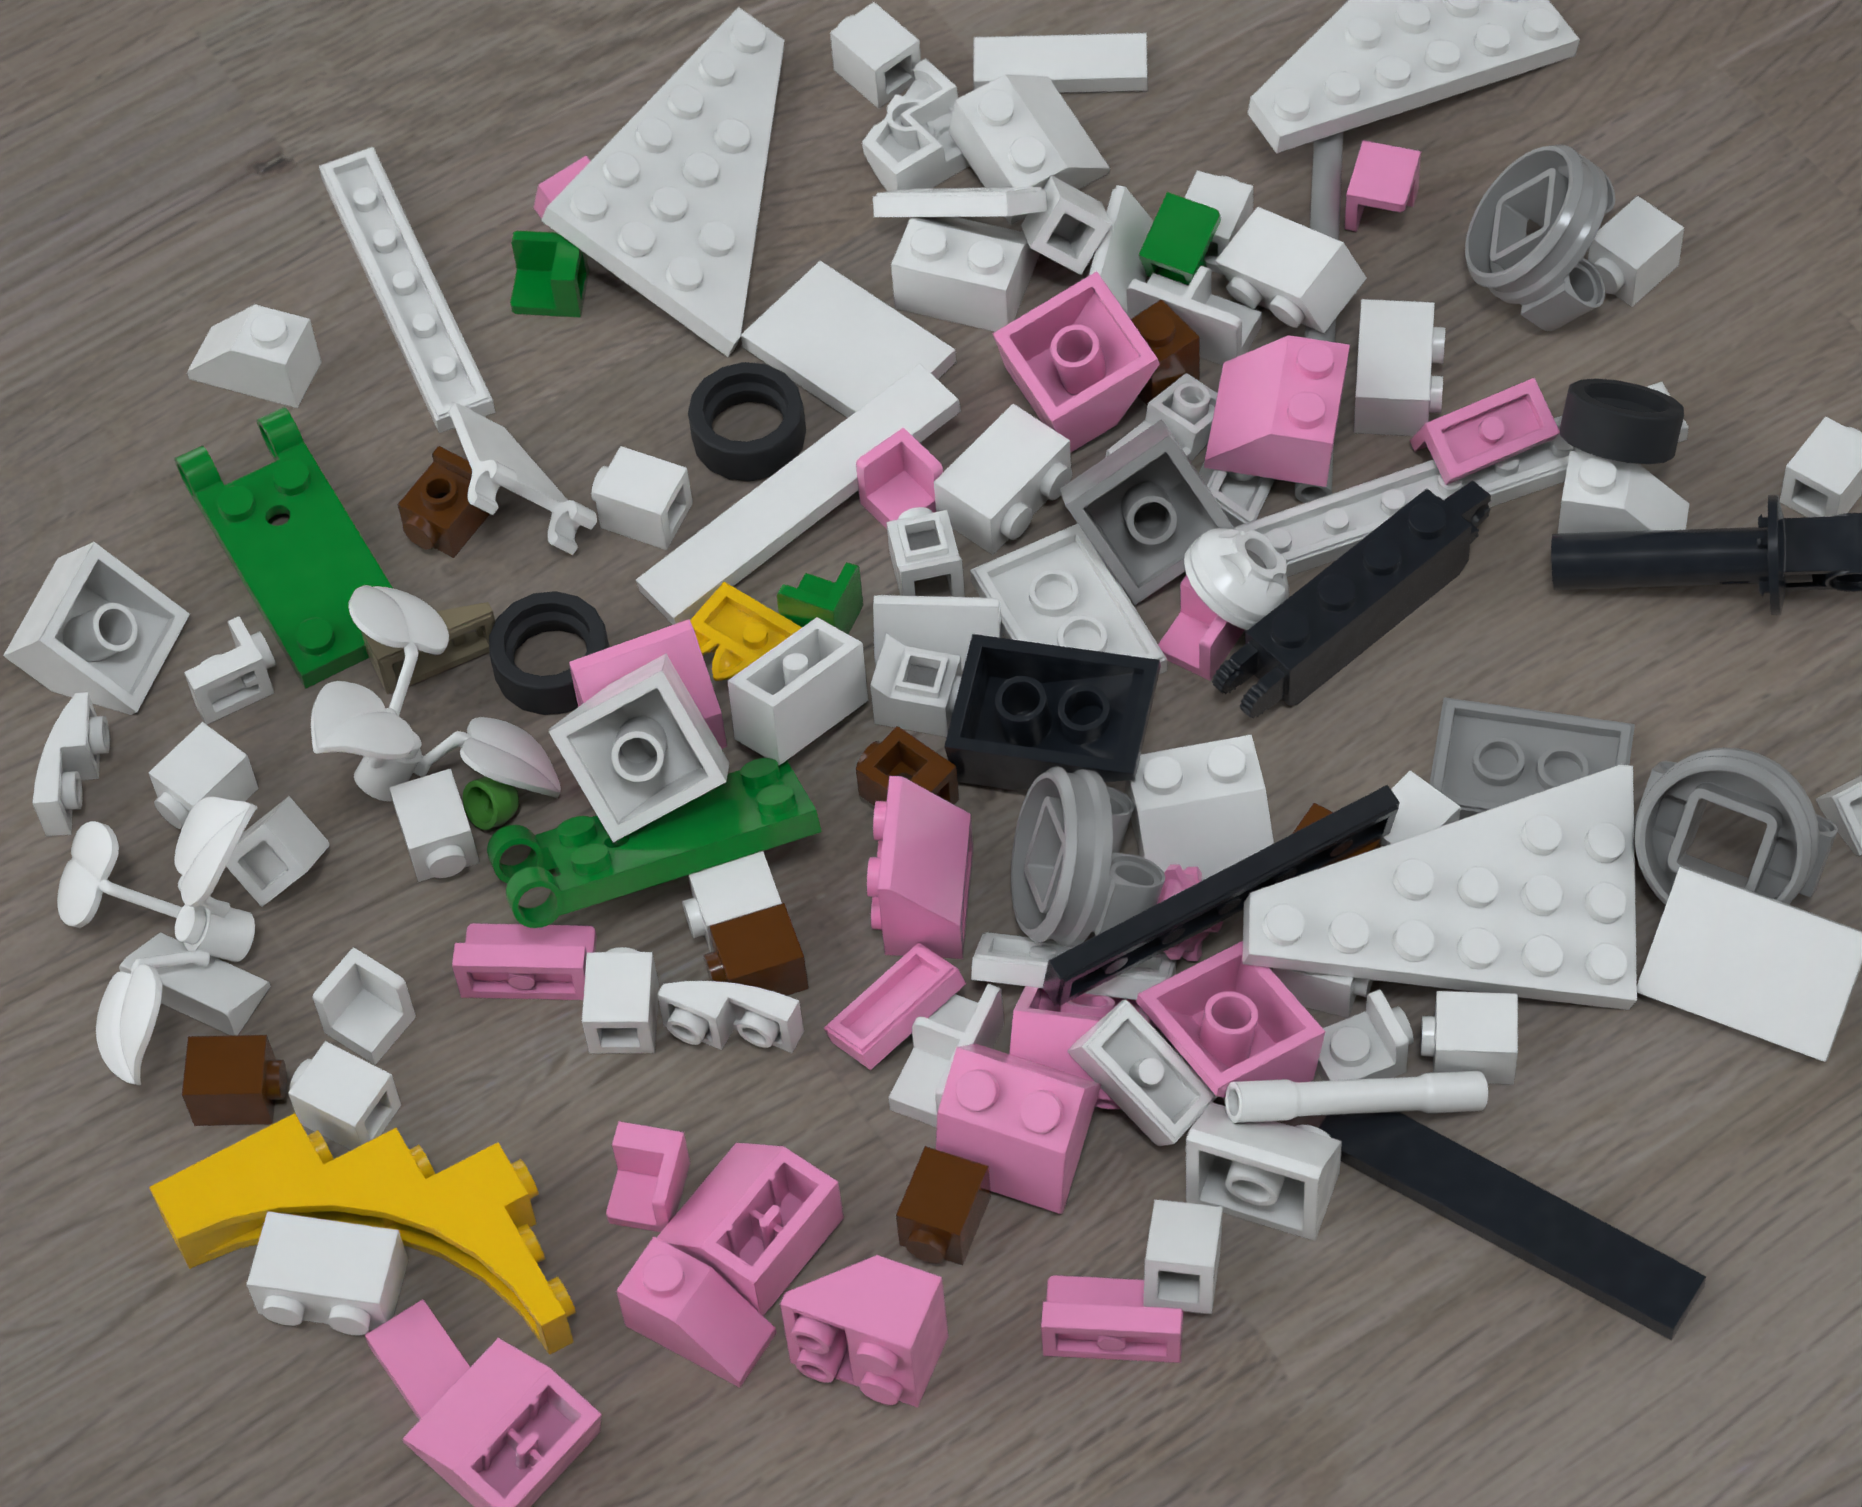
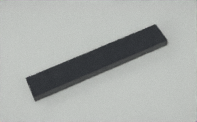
(1218, 896)
(1519, 1217)

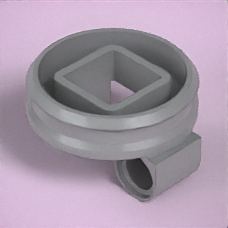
(1547, 267)
(1748, 783)
(1070, 862)

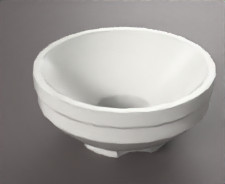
(1237, 574)

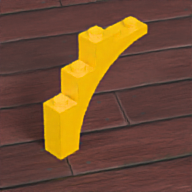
(465, 1214)

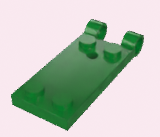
(295, 570)
(741, 817)

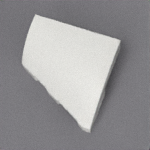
(913, 140)

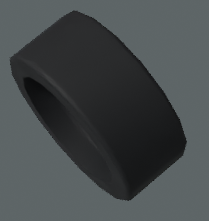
(738, 385)
(1621, 421)
(527, 619)

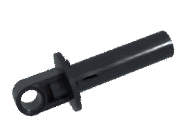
(1776, 555)

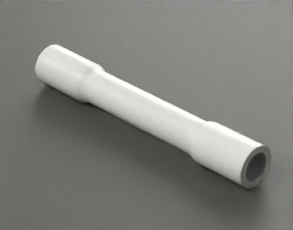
(1288, 1099)

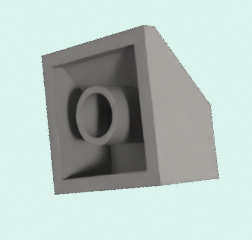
(1144, 510)

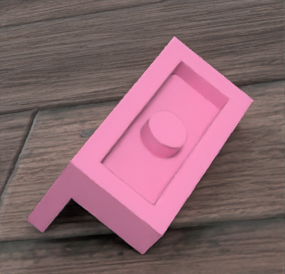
(1488, 431)
(523, 961)
(1108, 1321)

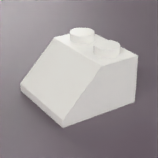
(1022, 134)
(962, 271)
(97, 631)
(640, 748)
(1200, 805)
(1262, 1170)

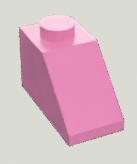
(693, 1312)

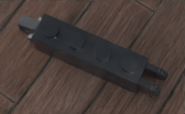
(1356, 600)

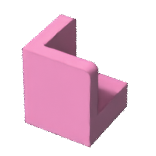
(1382, 179)
(897, 477)
(1198, 636)
(648, 1177)

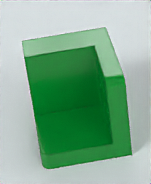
(1179, 239)
(548, 275)
(830, 601)

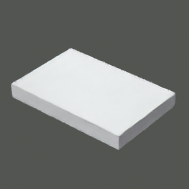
(842, 341)
(1065, 597)
(1753, 963)

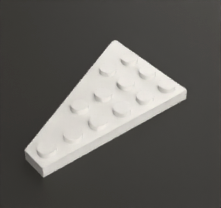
(1401, 56)
(683, 184)
(1489, 904)

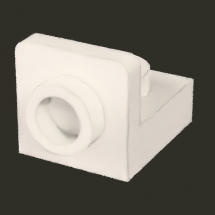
(232, 678)
(1367, 1044)

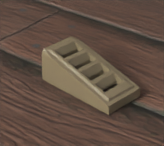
(460, 648)

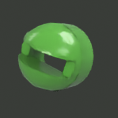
(489, 802)

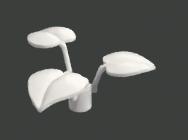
(356, 721)
(203, 923)

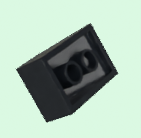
(1048, 708)

